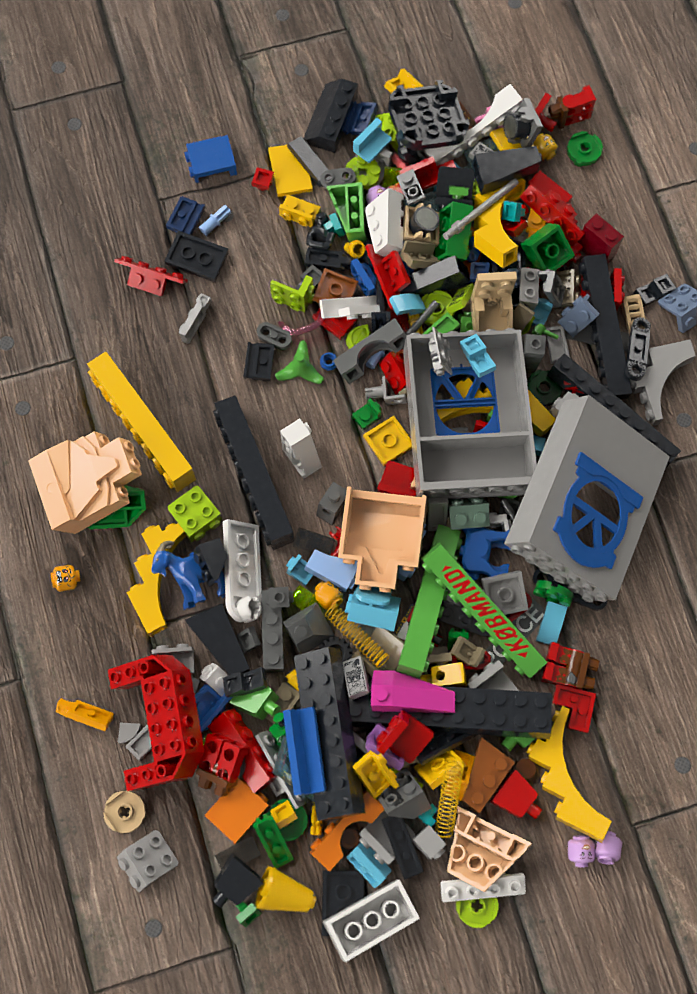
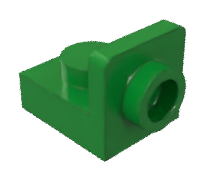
(367, 414)

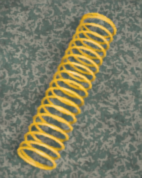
(334, 612)
(450, 795)

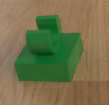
(453, 636)
(248, 913)

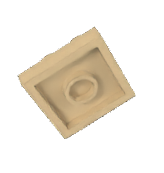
(493, 301)

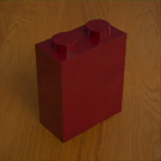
(600, 238)

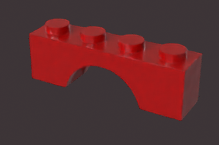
(258, 770)

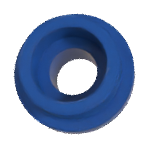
(328, 356)

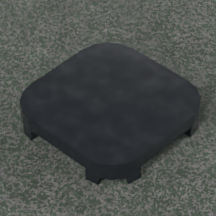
(427, 116)

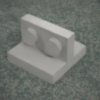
(506, 591)

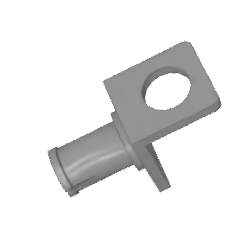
(382, 391)

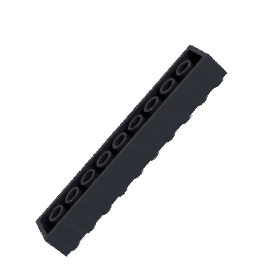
(476, 712)

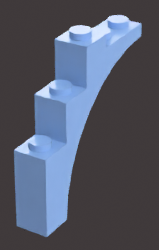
(339, 573)

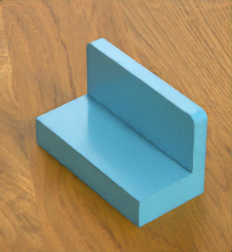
(371, 141)
(368, 865)

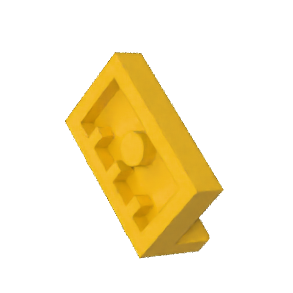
(299, 211)

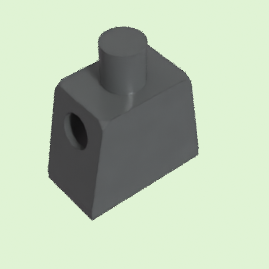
(333, 502)

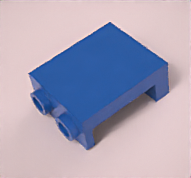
(210, 157)

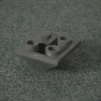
(406, 800)

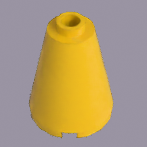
(283, 893)

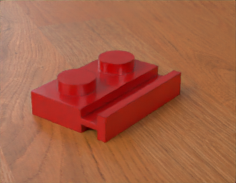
(337, 326)

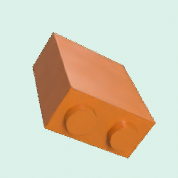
(237, 811)

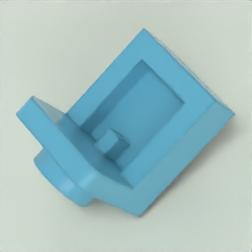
(296, 570)

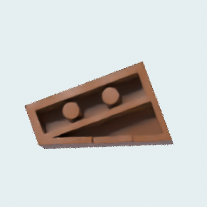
(487, 773)

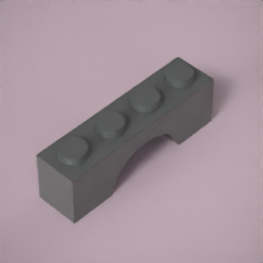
(353, 361)
(272, 636)

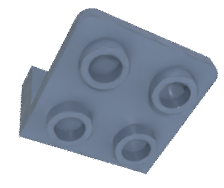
(683, 305)

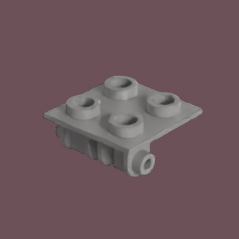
(439, 351)

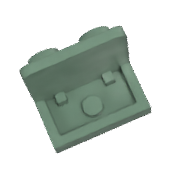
(468, 513)

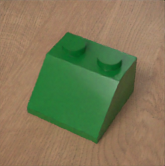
(548, 248)

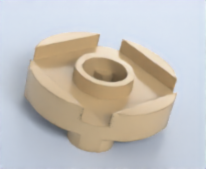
(113, 809)

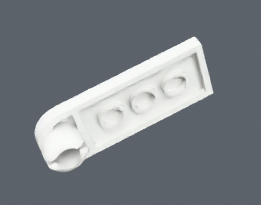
(242, 570)

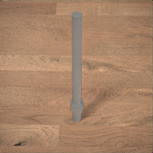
(460, 225)

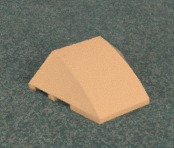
(482, 851)

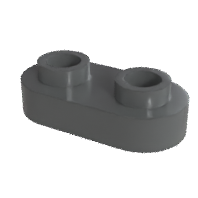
(337, 177)
(275, 335)

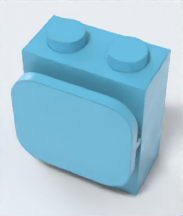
(373, 608)

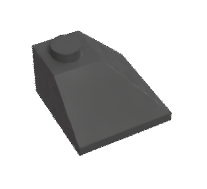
(308, 628)

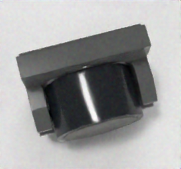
(521, 124)

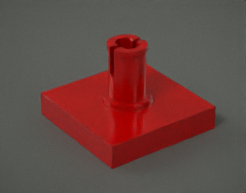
(540, 110)

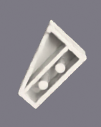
(385, 222)
(300, 448)

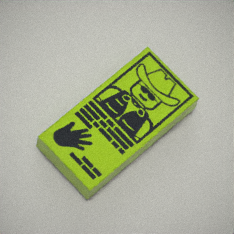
(460, 298)

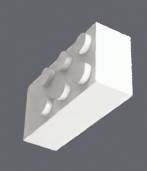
(371, 920)

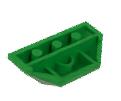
(127, 514)

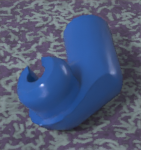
(474, 252)

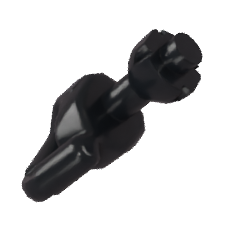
(318, 236)

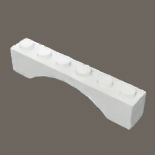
(504, 102)

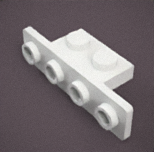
(349, 307)
(505, 886)

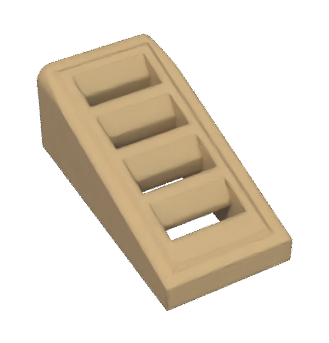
(627, 306)

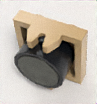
(421, 224)

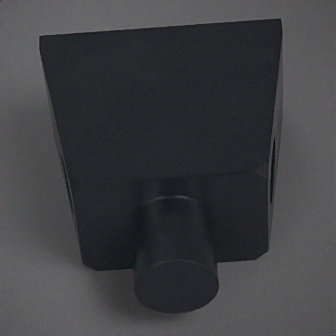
(235, 882)

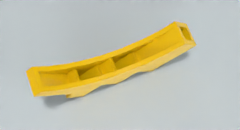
(489, 233)
(541, 418)
(147, 596)
(574, 810)

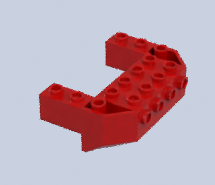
(170, 719)

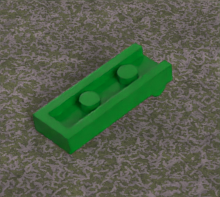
(273, 841)

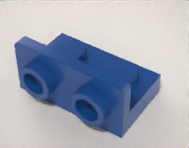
(365, 276)

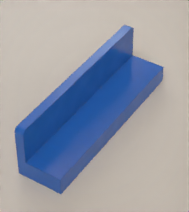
(304, 751)

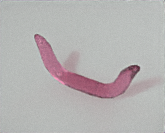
(304, 329)

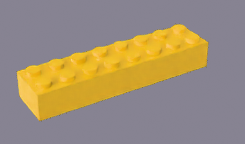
(140, 422)

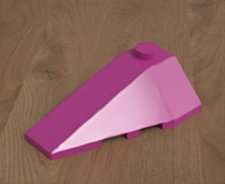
(397, 691)

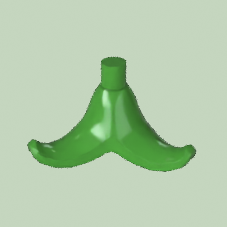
(300, 367)

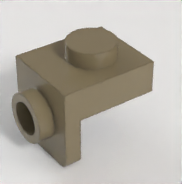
(467, 652)

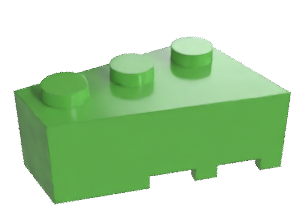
(350, 205)

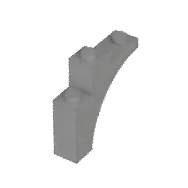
(660, 364)

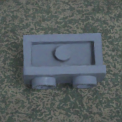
(578, 316)

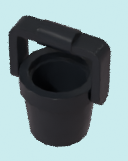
(410, 155)

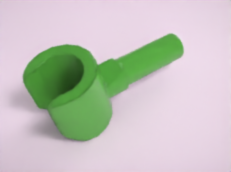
(541, 329)

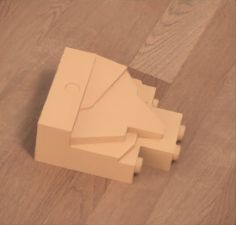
(84, 480)
(381, 535)

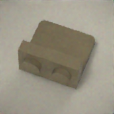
(390, 643)

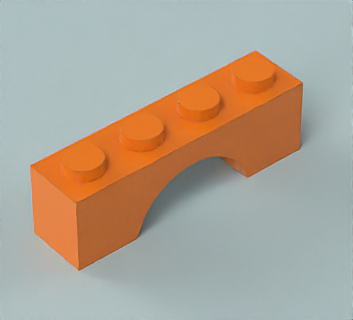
(328, 848)

